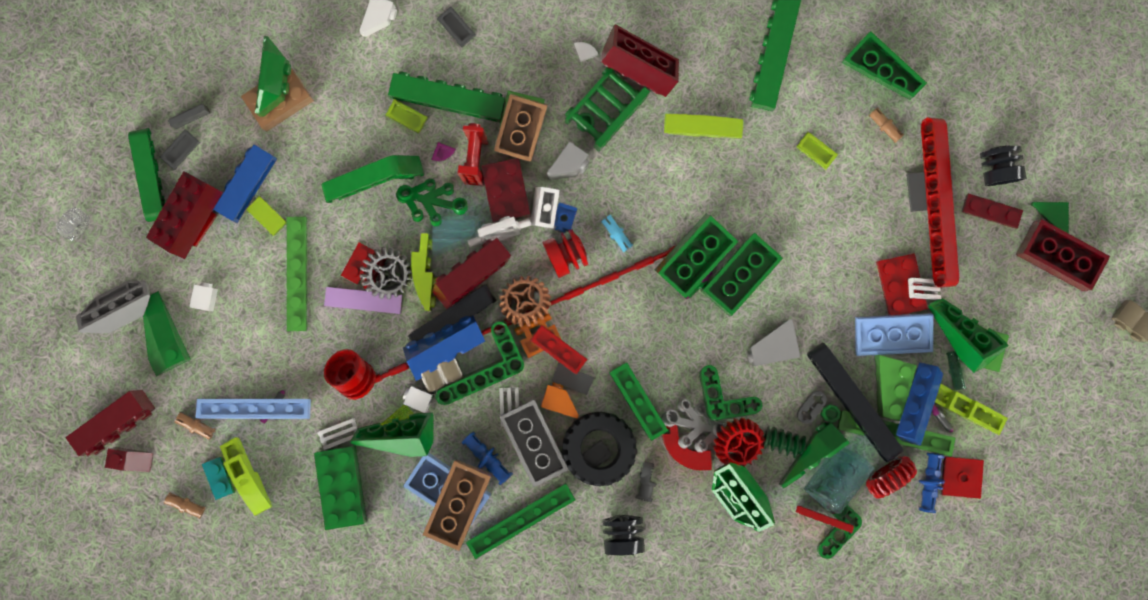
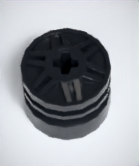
(1003, 165)
(623, 535)

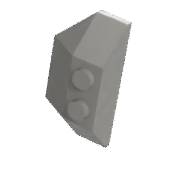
(114, 308)

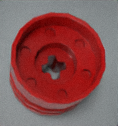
(565, 253)
(349, 374)

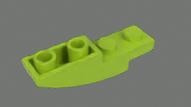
(422, 279)
(244, 478)

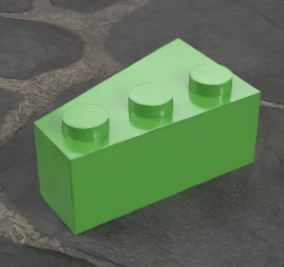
(893, 385)

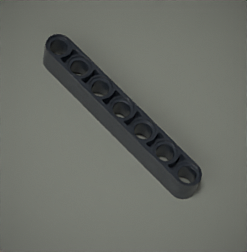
(855, 402)

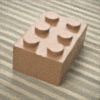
(295, 100)
(520, 127)

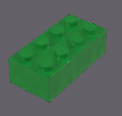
(696, 255)
(742, 274)
(340, 487)

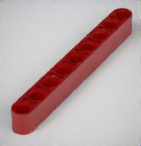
(940, 202)

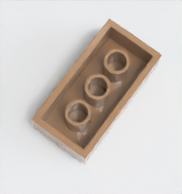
(457, 504)

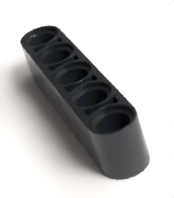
(468, 306)

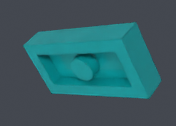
(218, 478)

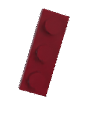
(992, 211)

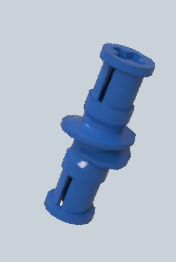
(486, 458)
(931, 482)

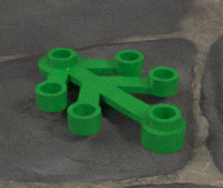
(430, 199)

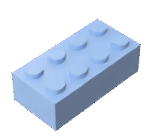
(429, 478)

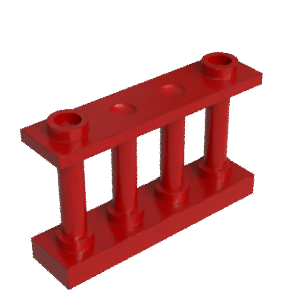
(470, 170)

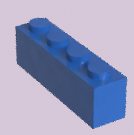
(245, 183)
(919, 404)

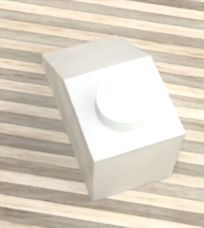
(377, 16)

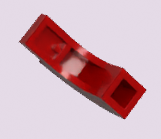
(688, 458)

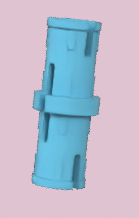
(616, 233)

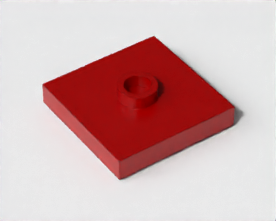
(962, 477)

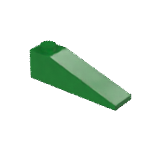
(163, 341)
(970, 341)
(403, 437)
(822, 443)

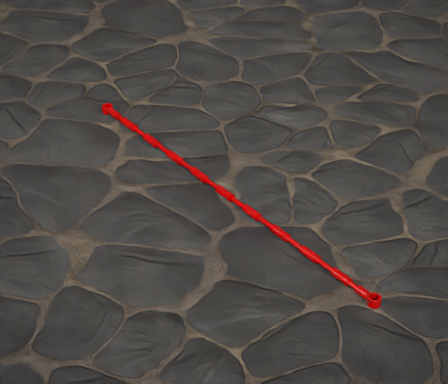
(567, 296)

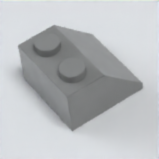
(569, 163)

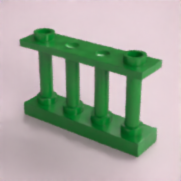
(613, 124)
(638, 401)

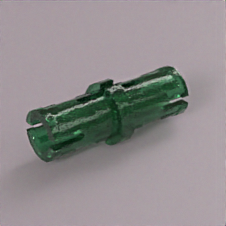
(956, 371)

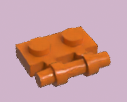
(529, 347)

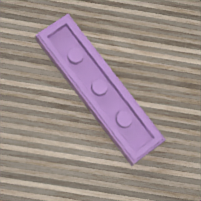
(362, 300)

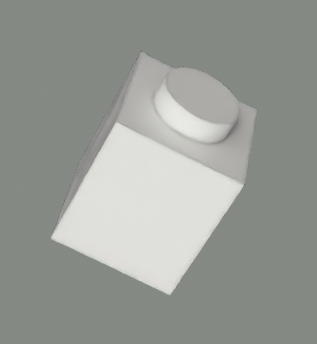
(203, 297)
(418, 398)

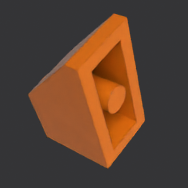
(559, 401)

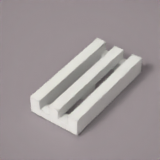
(934, 296)
(508, 390)
(323, 439)

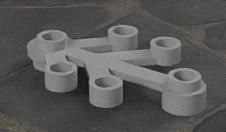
(672, 418)

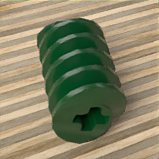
(784, 441)

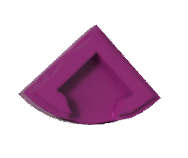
(442, 152)

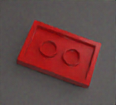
(894, 281)

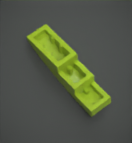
(703, 126)
(970, 409)

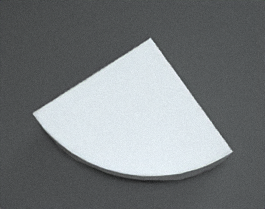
(585, 51)

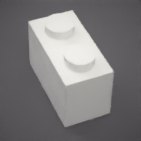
(544, 207)

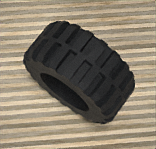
(625, 449)

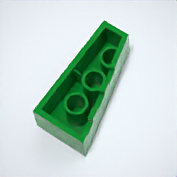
(883, 66)

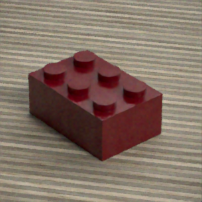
(506, 190)

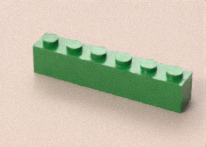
(775, 54)
(446, 97)

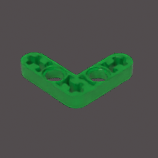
(724, 406)
(847, 535)

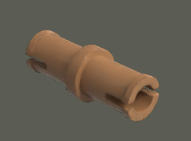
(886, 125)
(195, 426)
(184, 505)

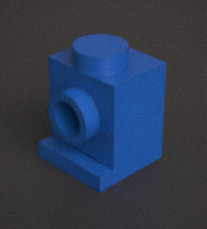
(570, 212)

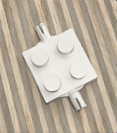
(504, 229)

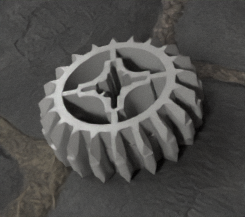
(400, 281)

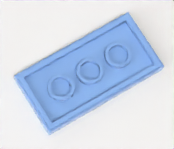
(894, 334)

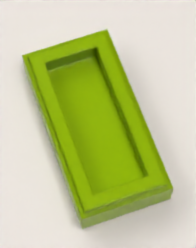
(406, 116)
(816, 150)
(266, 216)

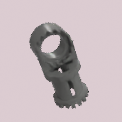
(647, 486)

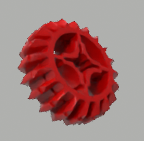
(733, 440)
(891, 477)

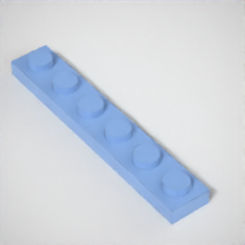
(253, 408)

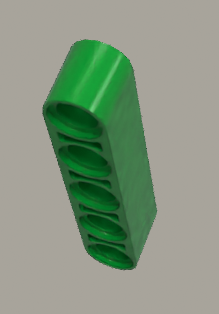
(146, 173)

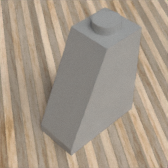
(775, 346)

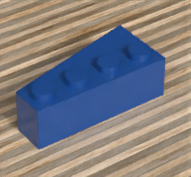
(442, 346)

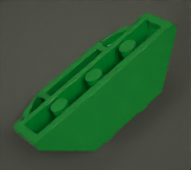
(272, 78)
(742, 497)

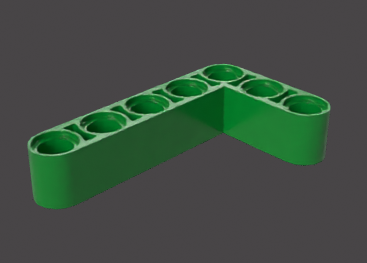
(372, 175)
(486, 371)

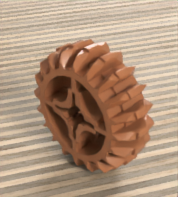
(529, 287)

